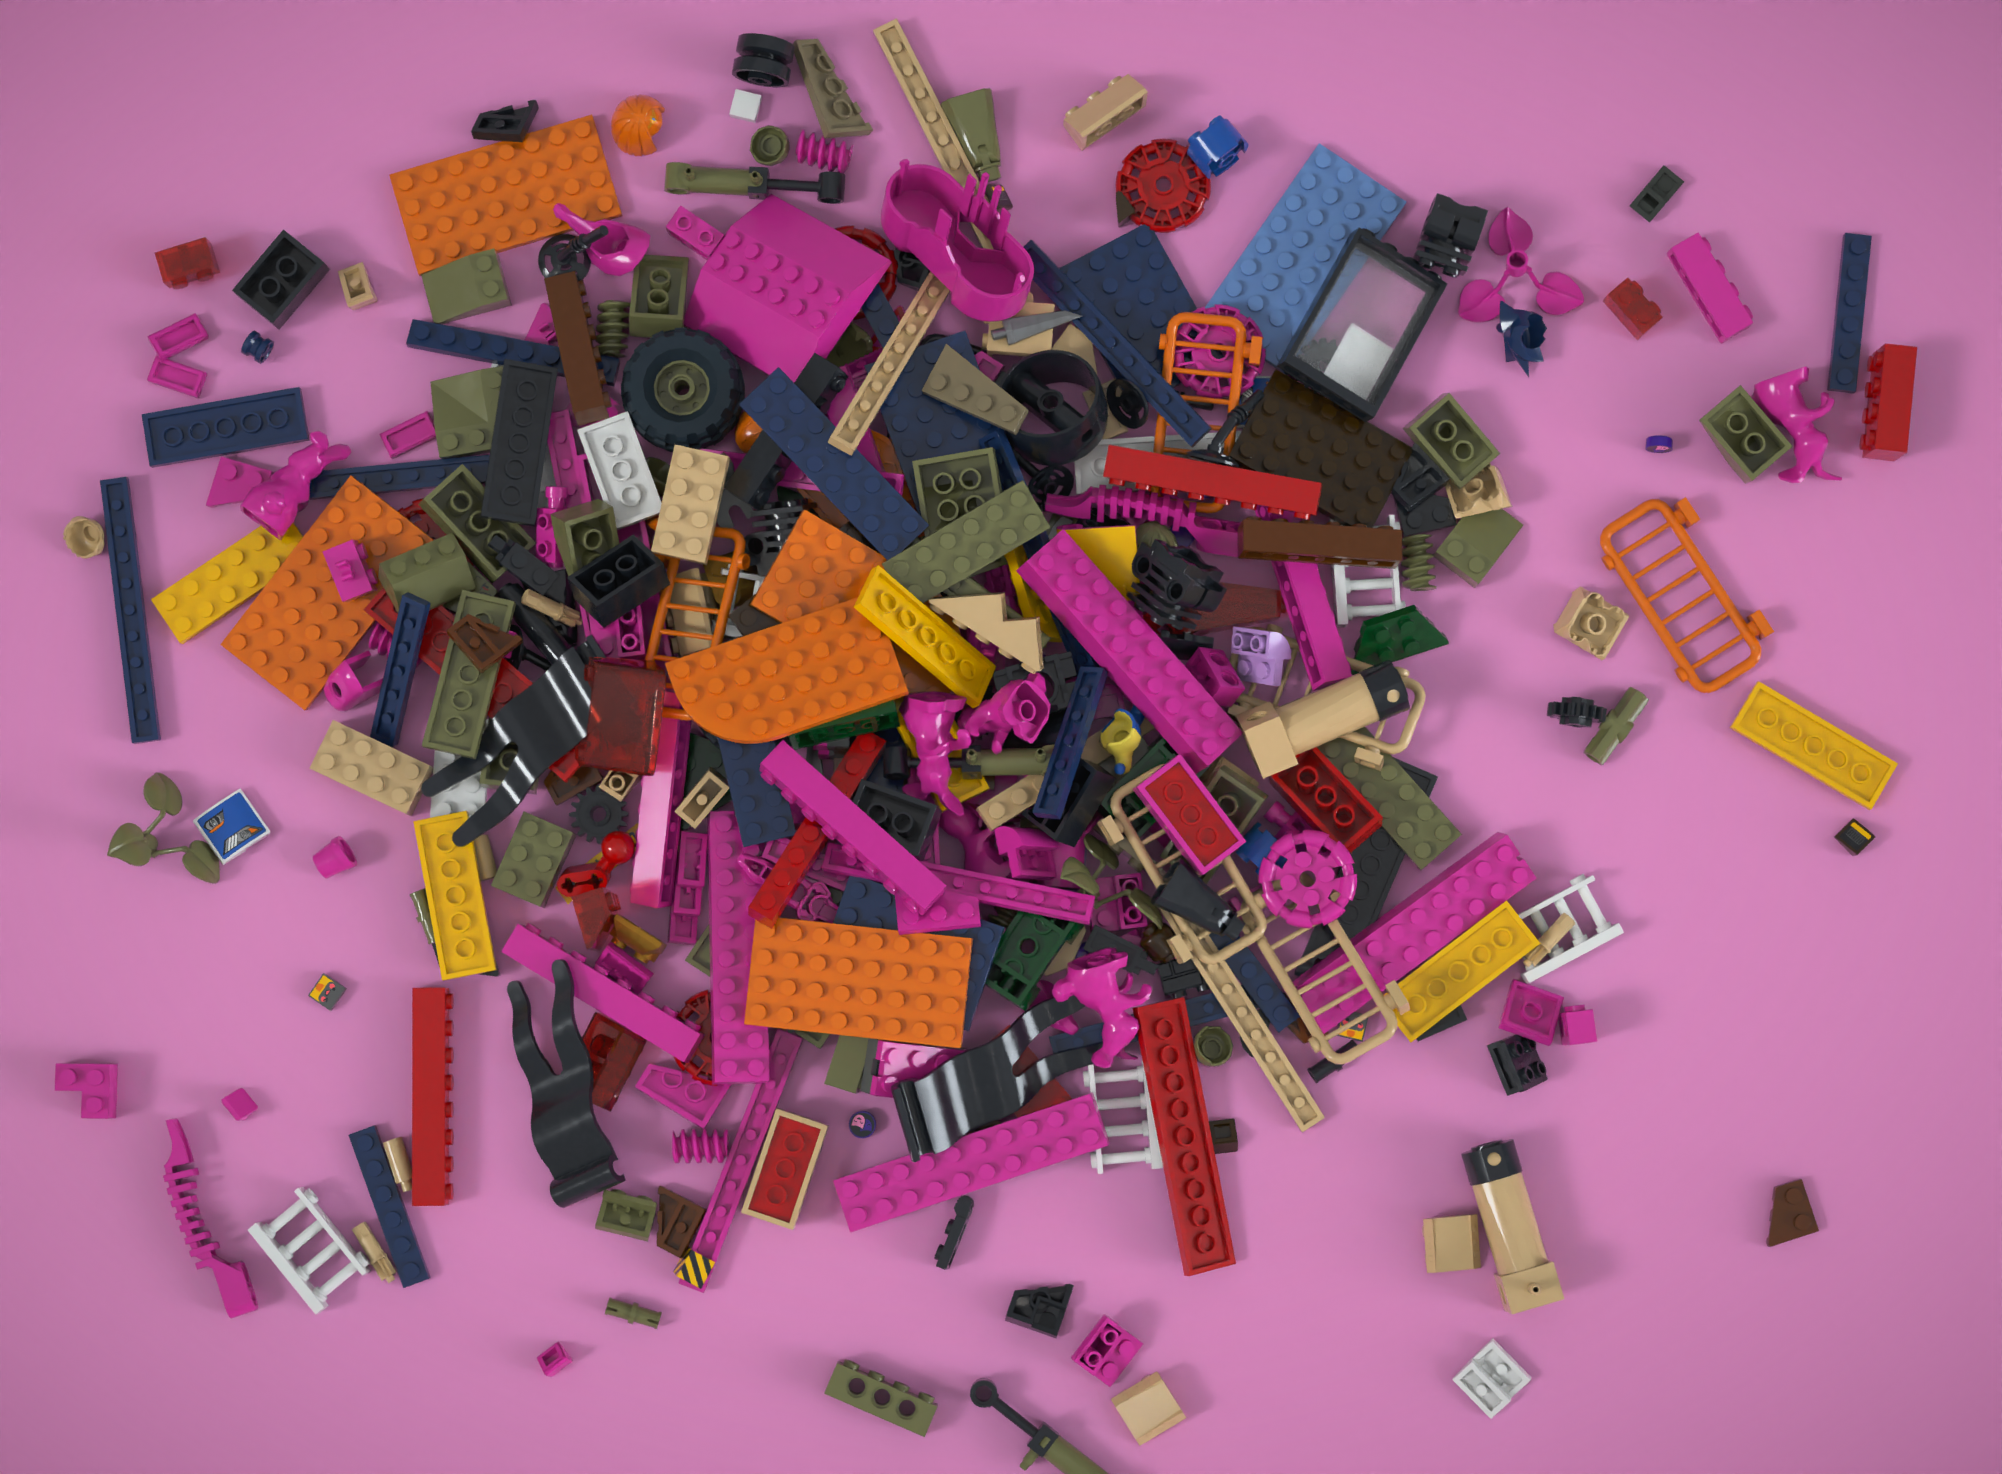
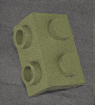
(626, 1214)

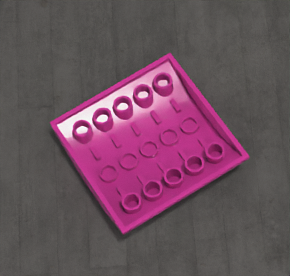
(782, 287)

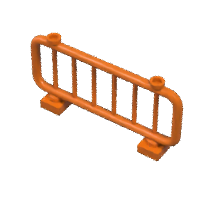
(1241, 350)
(1685, 515)
(738, 561)

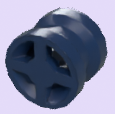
(257, 347)

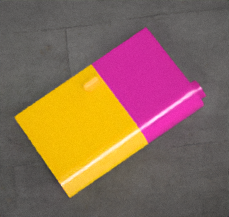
(1111, 551)

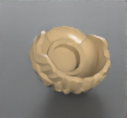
(84, 537)

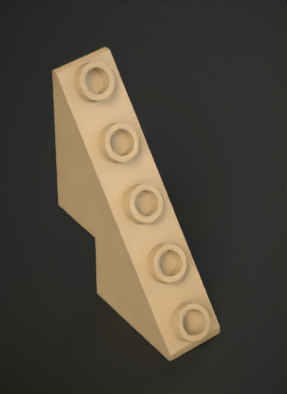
(988, 618)

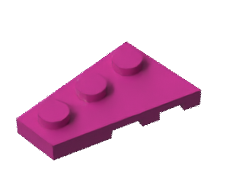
(947, 913)
(682, 1093)

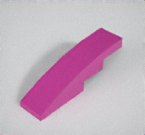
(687, 888)

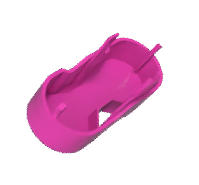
(923, 219)

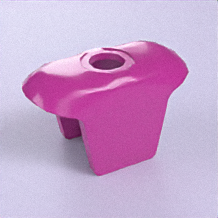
(350, 688)

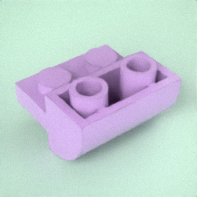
(1260, 655)

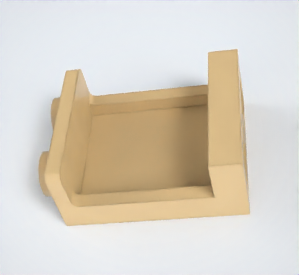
(1025, 347)

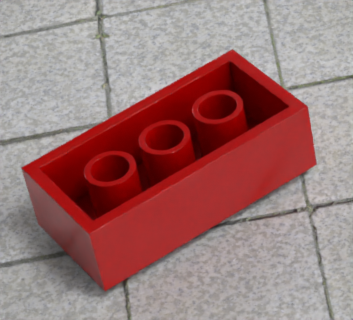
(1888, 402)
(1327, 799)

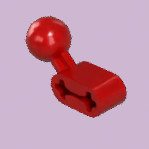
(616, 849)

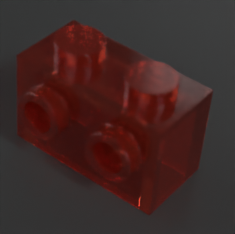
(187, 263)
(1633, 308)

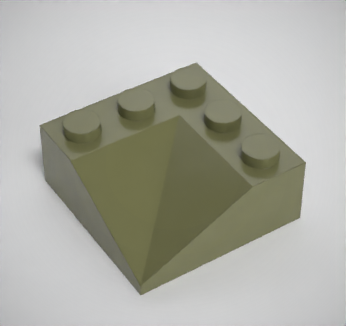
(465, 412)
(955, 485)

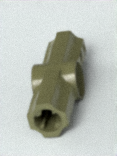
(1616, 726)

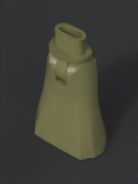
(975, 128)

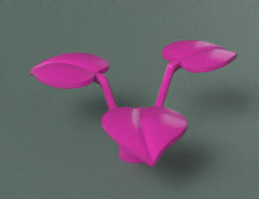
(1513, 235)

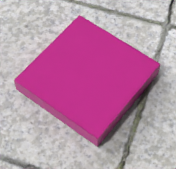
(1531, 1012)

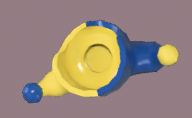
(1122, 737)

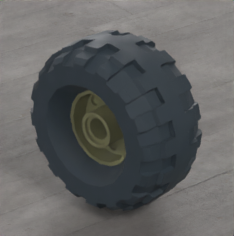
(679, 362)

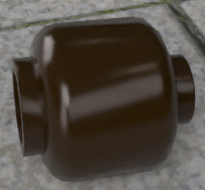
(1155, 942)

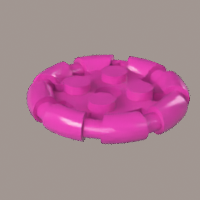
(1203, 359)
(1292, 886)

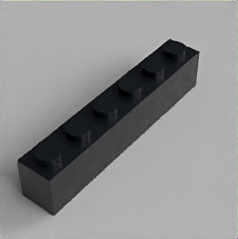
(765, 461)

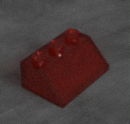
(596, 915)
(613, 1056)

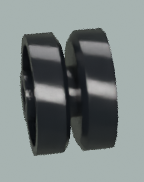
(763, 60)

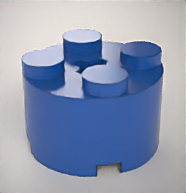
(1216, 147)
(1258, 846)

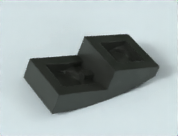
(1656, 193)

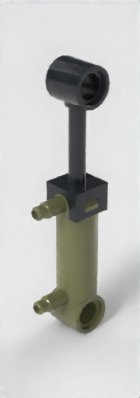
(755, 182)
(974, 762)
(1043, 1440)

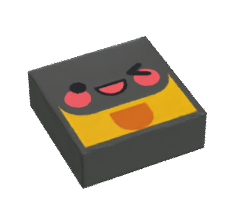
(327, 992)
(1357, 1031)

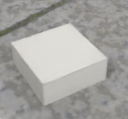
(745, 106)

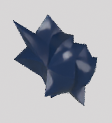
(1522, 335)

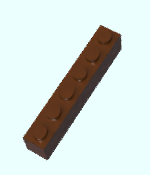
(577, 348)
(1319, 543)

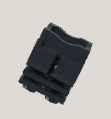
(1449, 234)
(779, 523)
(1174, 584)
(1056, 670)

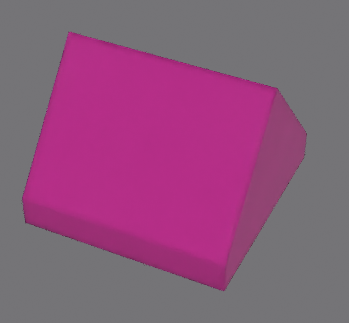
(554, 1359)

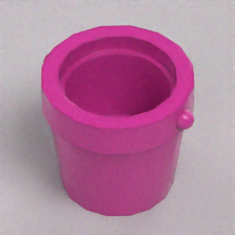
(334, 858)

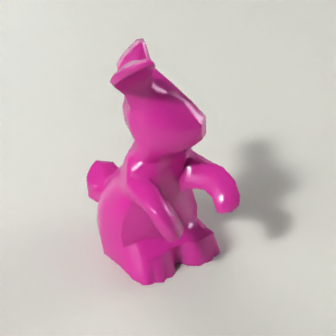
(1785, 406)
(288, 491)
(1016, 706)
(930, 720)
(978, 845)
(1095, 986)

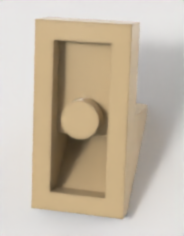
(357, 286)

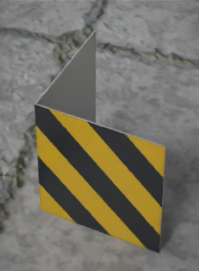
(693, 1268)

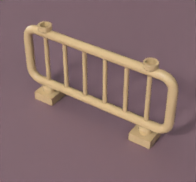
(1370, 755)
(1182, 946)
(1385, 1004)

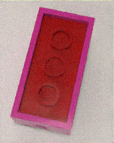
(1189, 815)

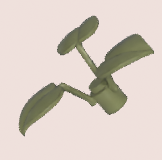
(137, 846)
(1078, 873)

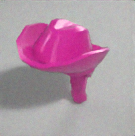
(618, 250)

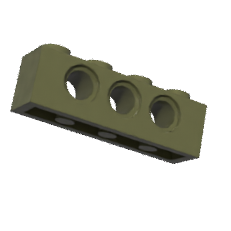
(915, 1422)

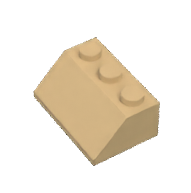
(1105, 110)
(688, 620)

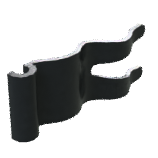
(545, 725)
(980, 1082)
(562, 1104)

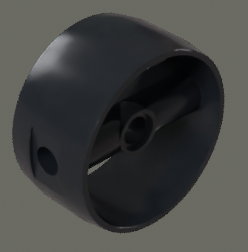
(1075, 433)

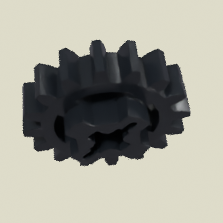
(1576, 712)

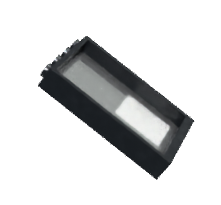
(1362, 324)

